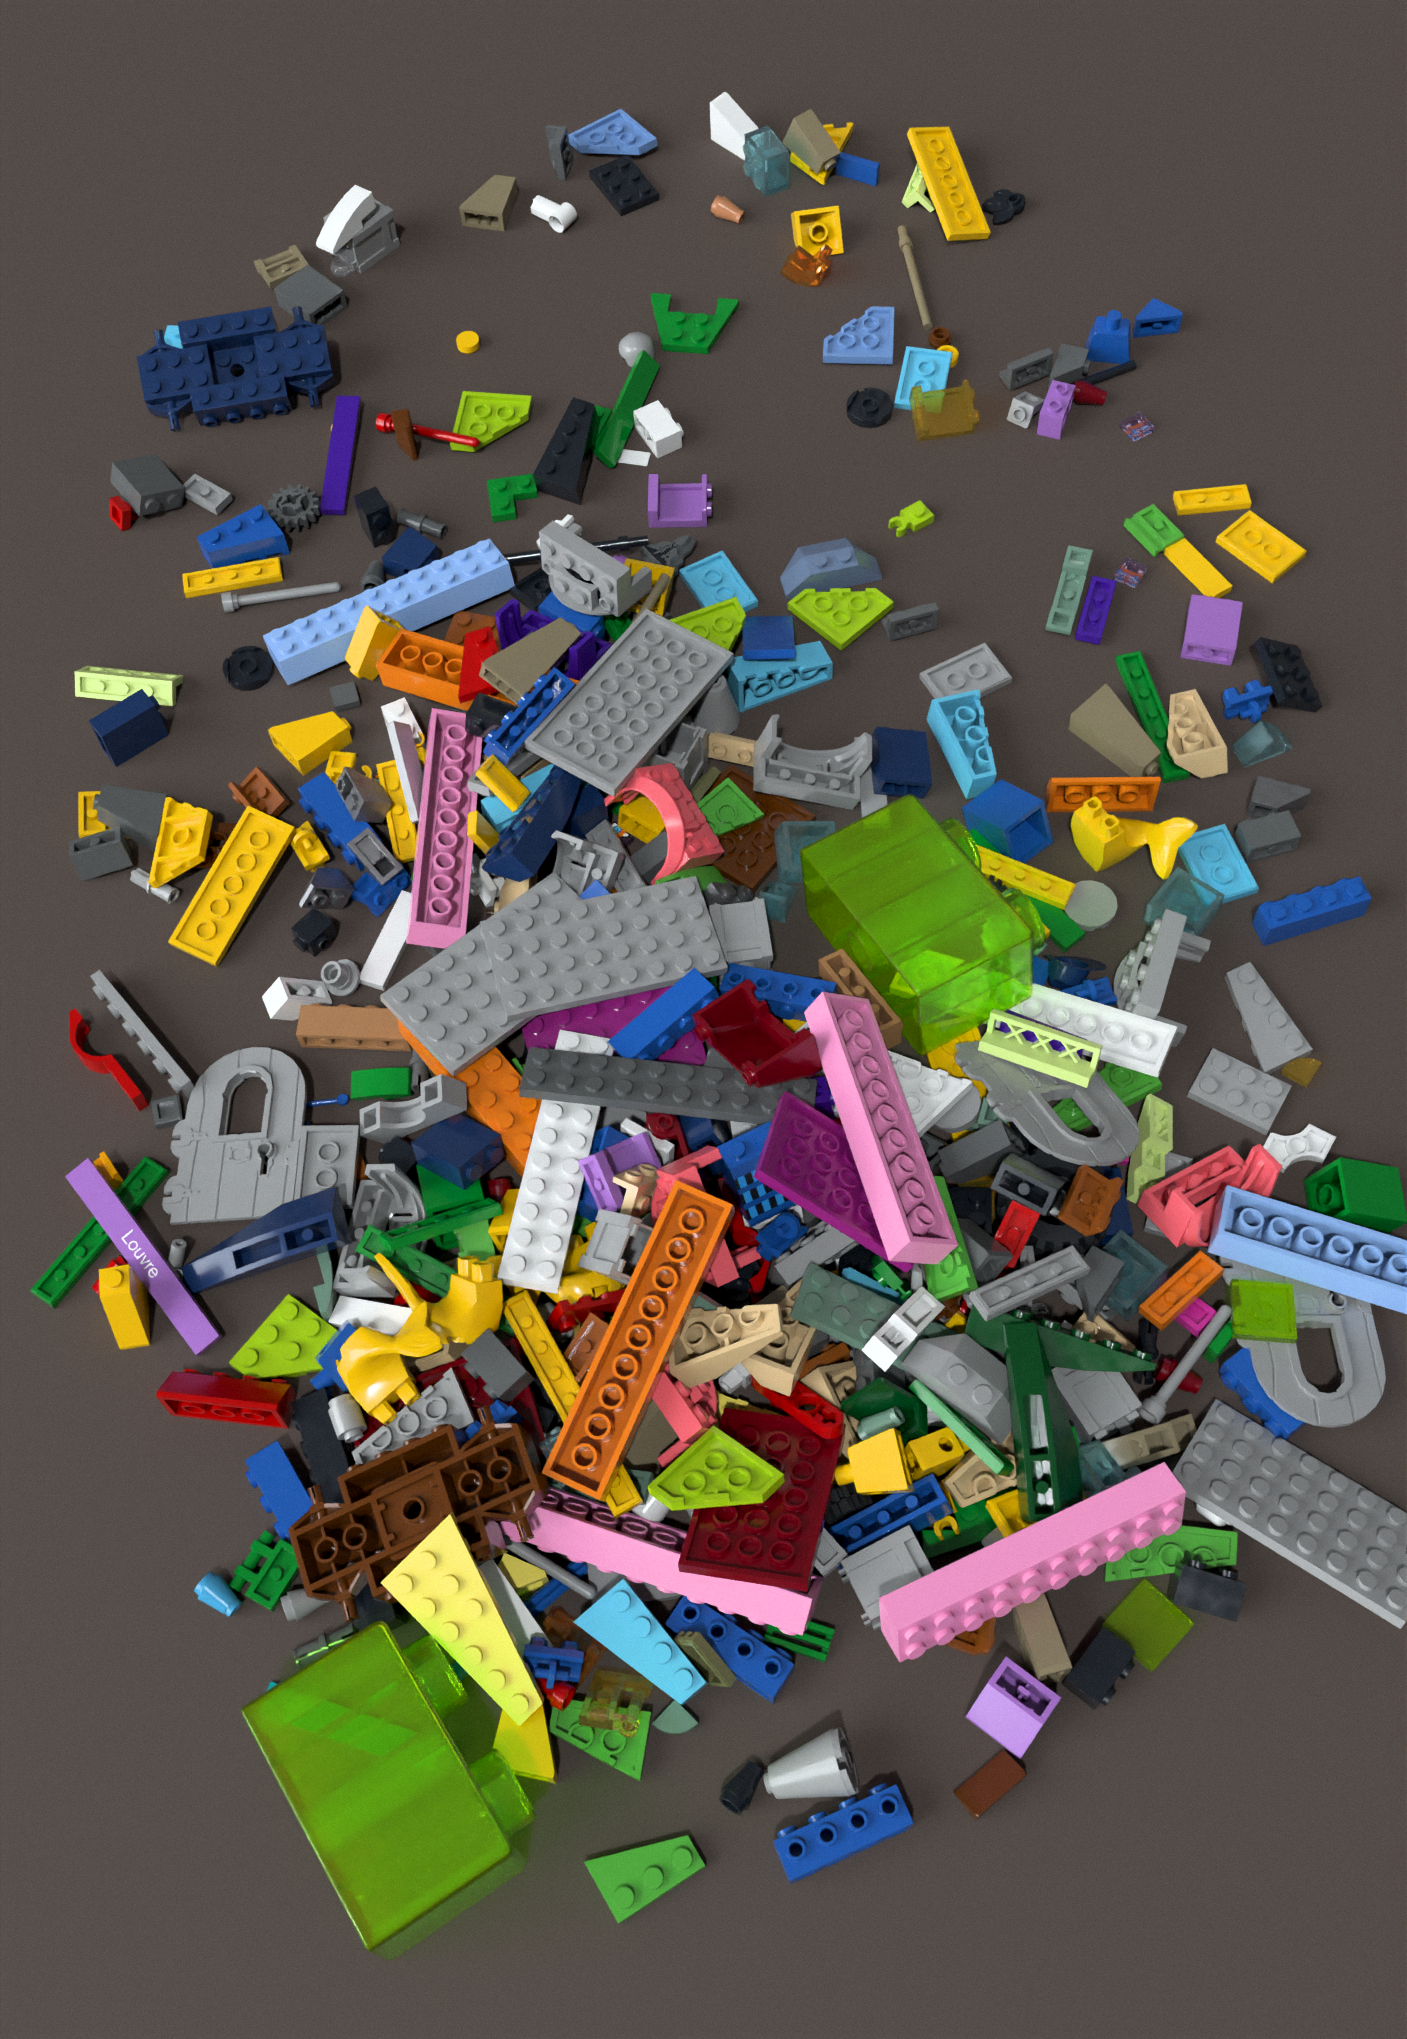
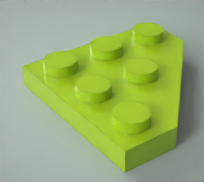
(489, 416)
(840, 613)
(717, 623)
(284, 1343)
(715, 1474)

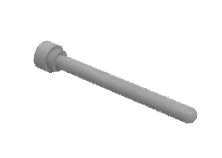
(233, 601)
(1154, 1407)
(550, 1568)

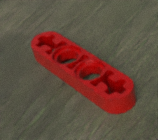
(813, 1418)

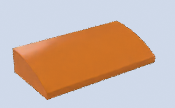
(1115, 793)

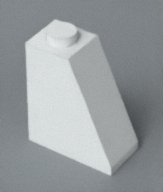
(729, 124)

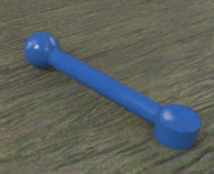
(342, 1100)

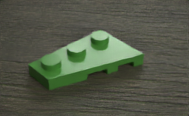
(643, 1874)

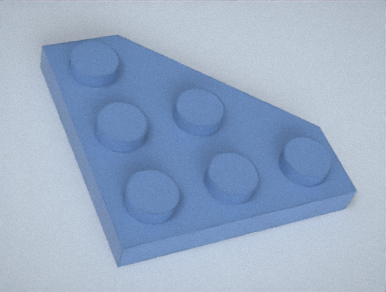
(613, 135)
(863, 339)

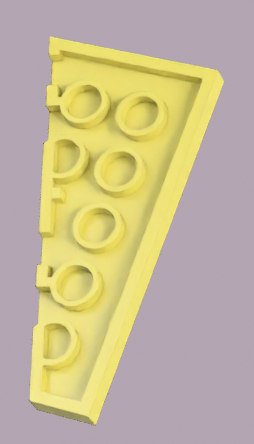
(456, 1606)

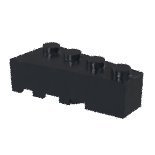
(568, 453)

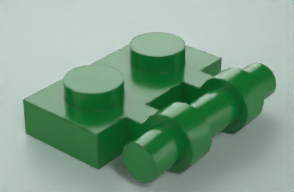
(273, 1577)

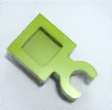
(913, 517)

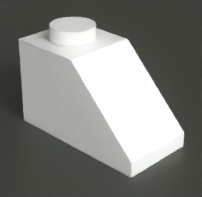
(288, 994)

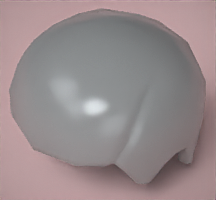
(633, 344)

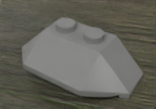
(965, 1379)

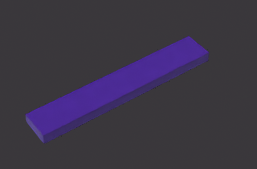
(340, 455)

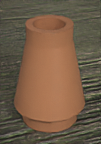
(727, 210)

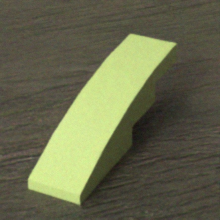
(1155, 1141)

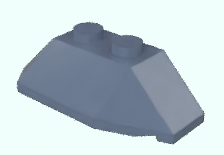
(828, 566)

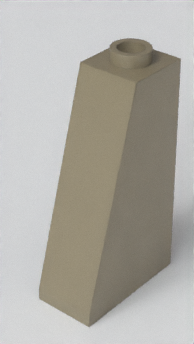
(522, 663)
(1115, 733)
(1040, 1641)

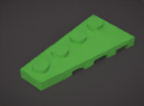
(1126, 1083)
(954, 1273)
(1160, 1557)

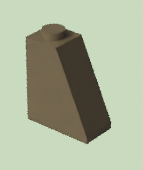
(811, 142)
(490, 204)

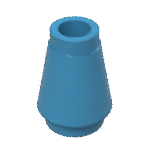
(217, 1594)

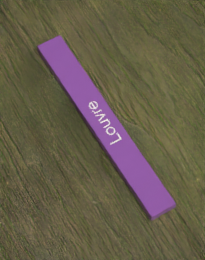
(144, 1257)

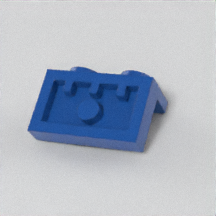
(377, 896)

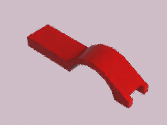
(102, 1064)
(1013, 1235)
(745, 1236)

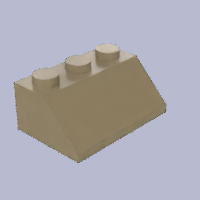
(650, 1441)

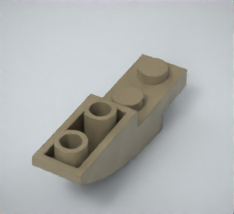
(1151, 1442)

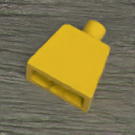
(641, 819)
(934, 1454)
(877, 1465)

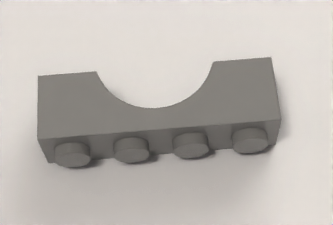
(439, 1100)

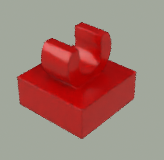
(121, 513)

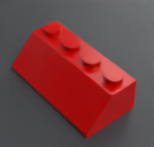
(228, 1398)

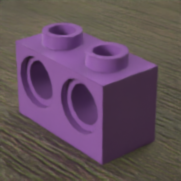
(1056, 409)

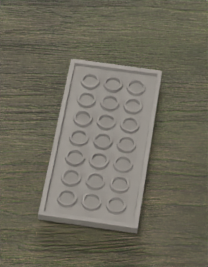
(629, 702)
(601, 948)
(454, 996)
(1299, 1509)

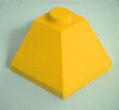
(816, 228)

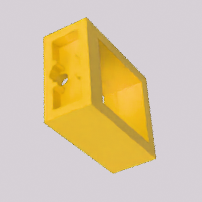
(657, 570)

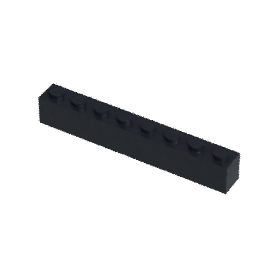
(328, 1461)

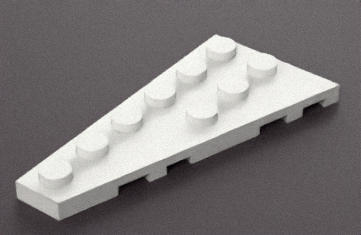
(926, 1091)

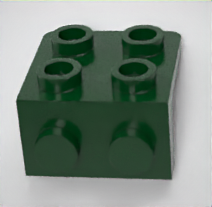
(883, 1395)

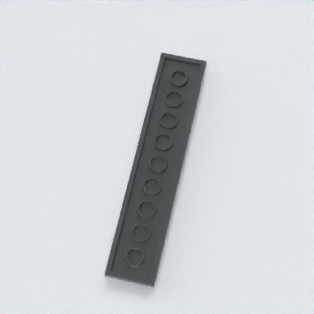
(654, 1086)

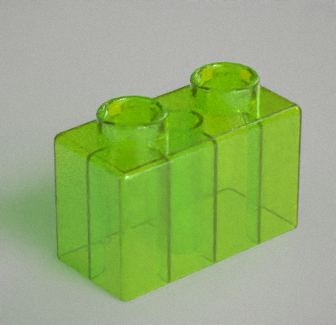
(922, 920)
(388, 1788)

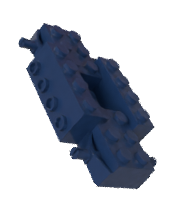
(214, 346)

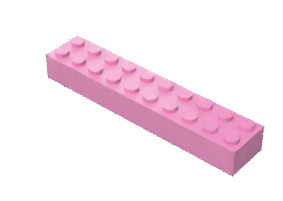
(442, 843)
(880, 1130)
(651, 1554)
(1031, 1562)

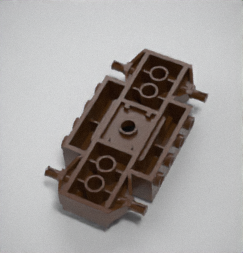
(364, 1539)

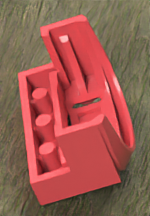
(688, 833)
(685, 1170)
(1173, 1199)
(683, 1415)

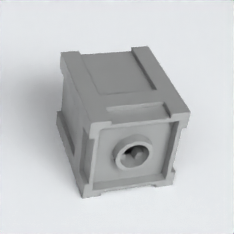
(373, 241)
(686, 750)
(743, 933)
(615, 1246)
(1096, 1403)
(884, 1569)

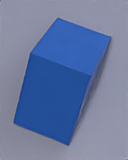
(1157, 319)

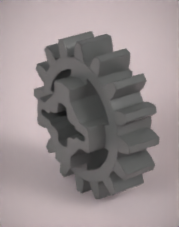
(294, 507)

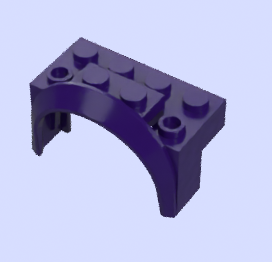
(513, 628)

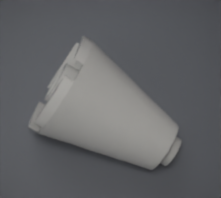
(717, 709)
(814, 1769)

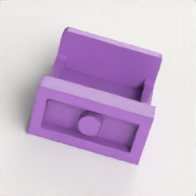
(678, 503)
(1211, 629)
(603, 1165)

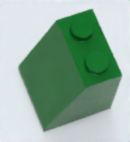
(1358, 1194)
(443, 1196)

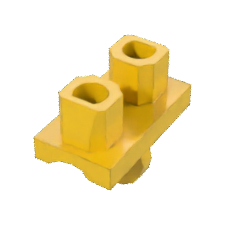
(309, 848)

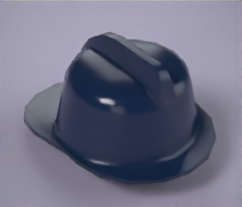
(1070, 970)

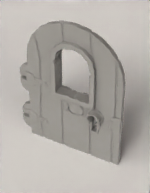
(1022, 1098)
(223, 1173)
(1355, 1346)

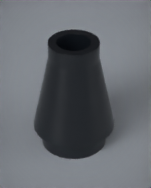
(741, 1788)

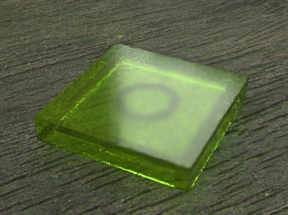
(1263, 1311)
(1148, 1624)

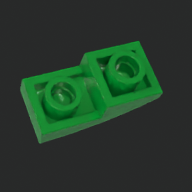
(380, 1082)

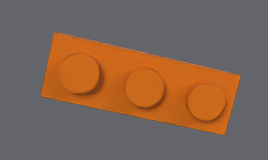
(1181, 1290)

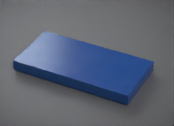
(768, 638)

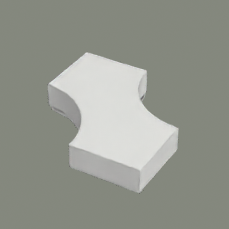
(1307, 1145)

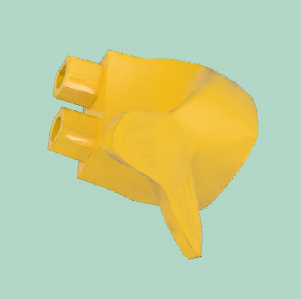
(1110, 839)
(575, 1280)
(469, 1306)
(376, 1368)

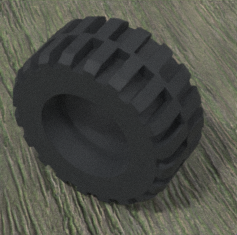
(1047, 1237)

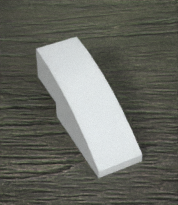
(346, 219)
(903, 1328)

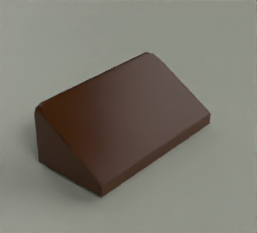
(405, 432)
(990, 1784)

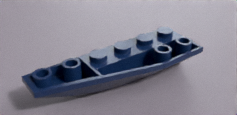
(528, 837)
(274, 1240)

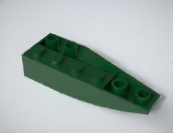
(1062, 1346)
(1041, 1430)

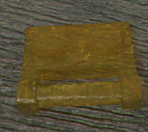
(605, 1698)

